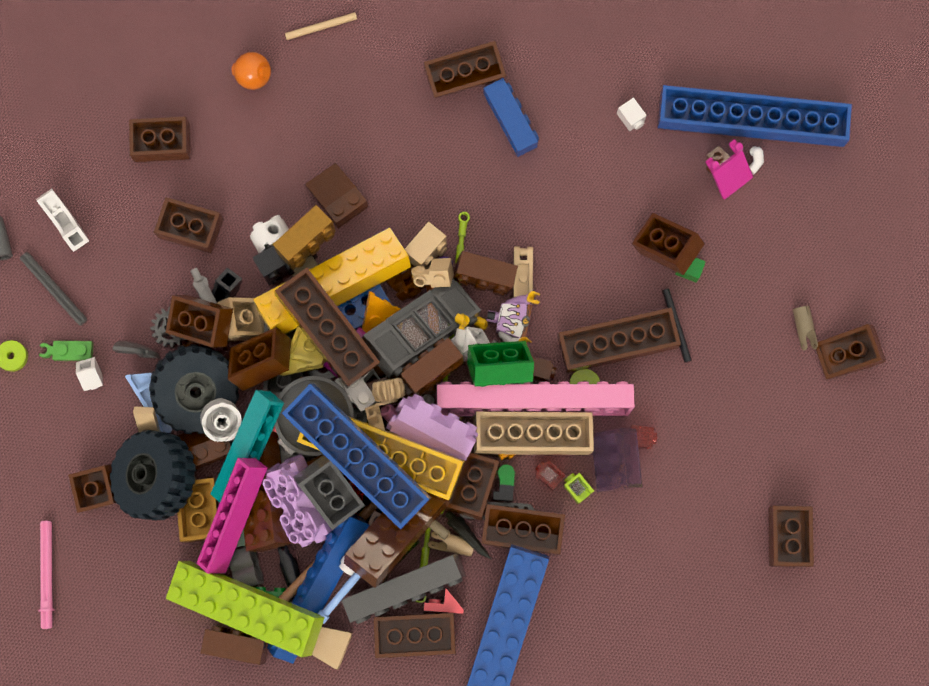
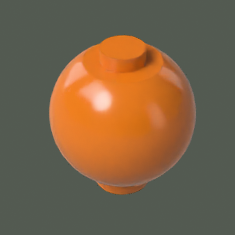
(251, 70)

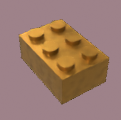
(305, 237)
(198, 513)

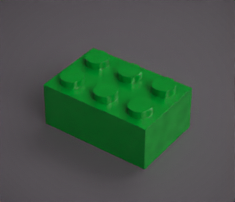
(500, 363)

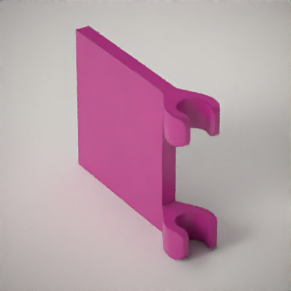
(732, 172)

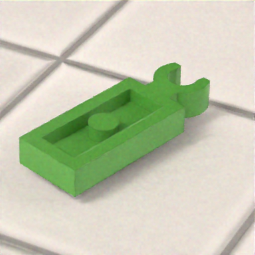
(68, 350)

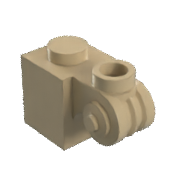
(438, 275)

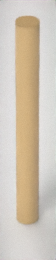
(320, 26)

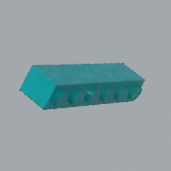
(251, 435)

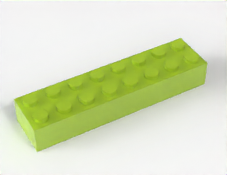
(245, 608)

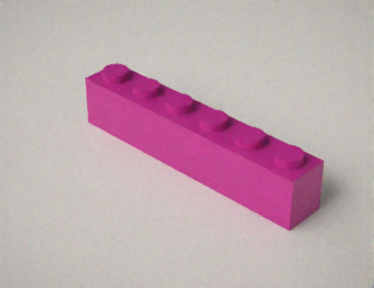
(231, 515)

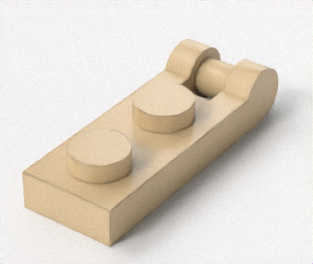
(524, 277)

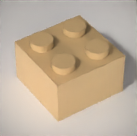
(426, 246)
(245, 320)

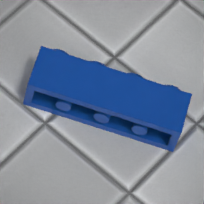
(510, 117)

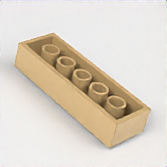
(534, 433)

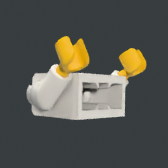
(469, 335)

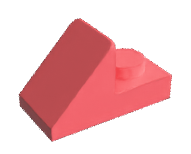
(450, 604)

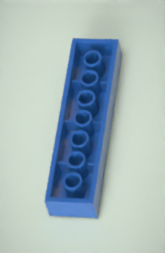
(356, 455)
(509, 618)

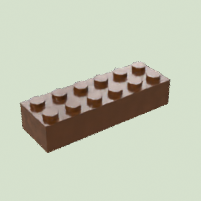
(326, 327)
(619, 340)
(263, 525)
(386, 543)

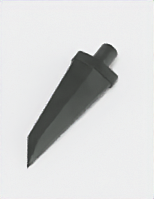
(465, 532)

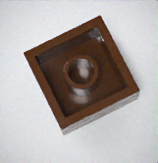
(92, 488)

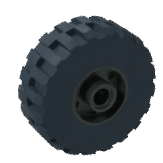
(179, 373)
(152, 475)

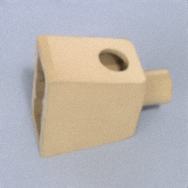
(332, 646)

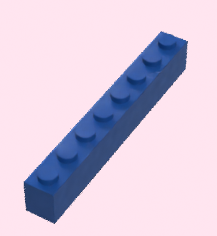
(324, 573)

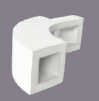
(63, 220)

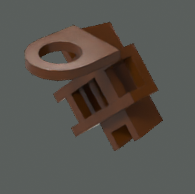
(403, 287)

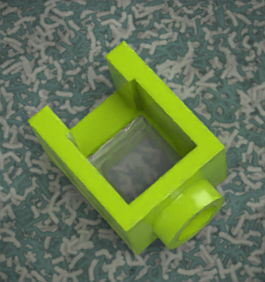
(578, 487)

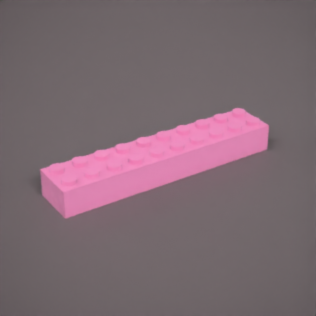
(598, 398)

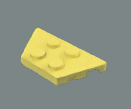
(303, 354)

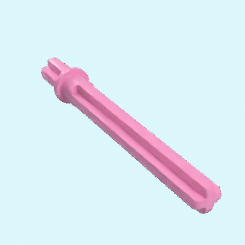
(46, 602)

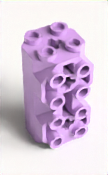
(431, 428)
(300, 517)

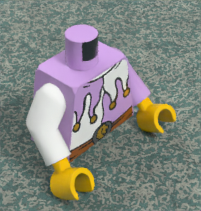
(514, 317)

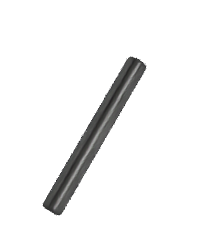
(53, 288)

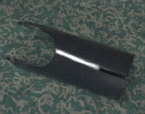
(288, 566)

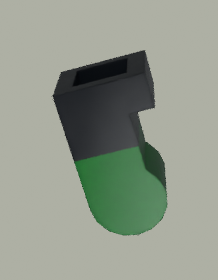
(506, 476)

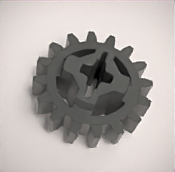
(160, 331)

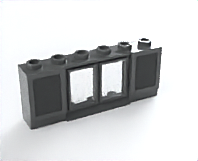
(419, 327)

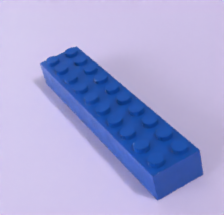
(754, 116)

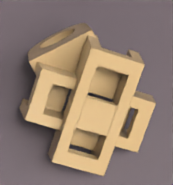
(374, 414)

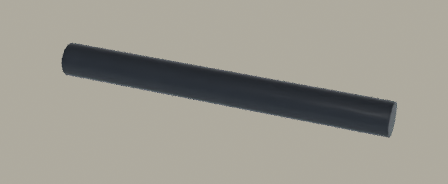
(683, 347)

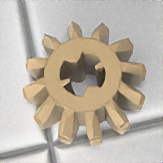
(388, 389)

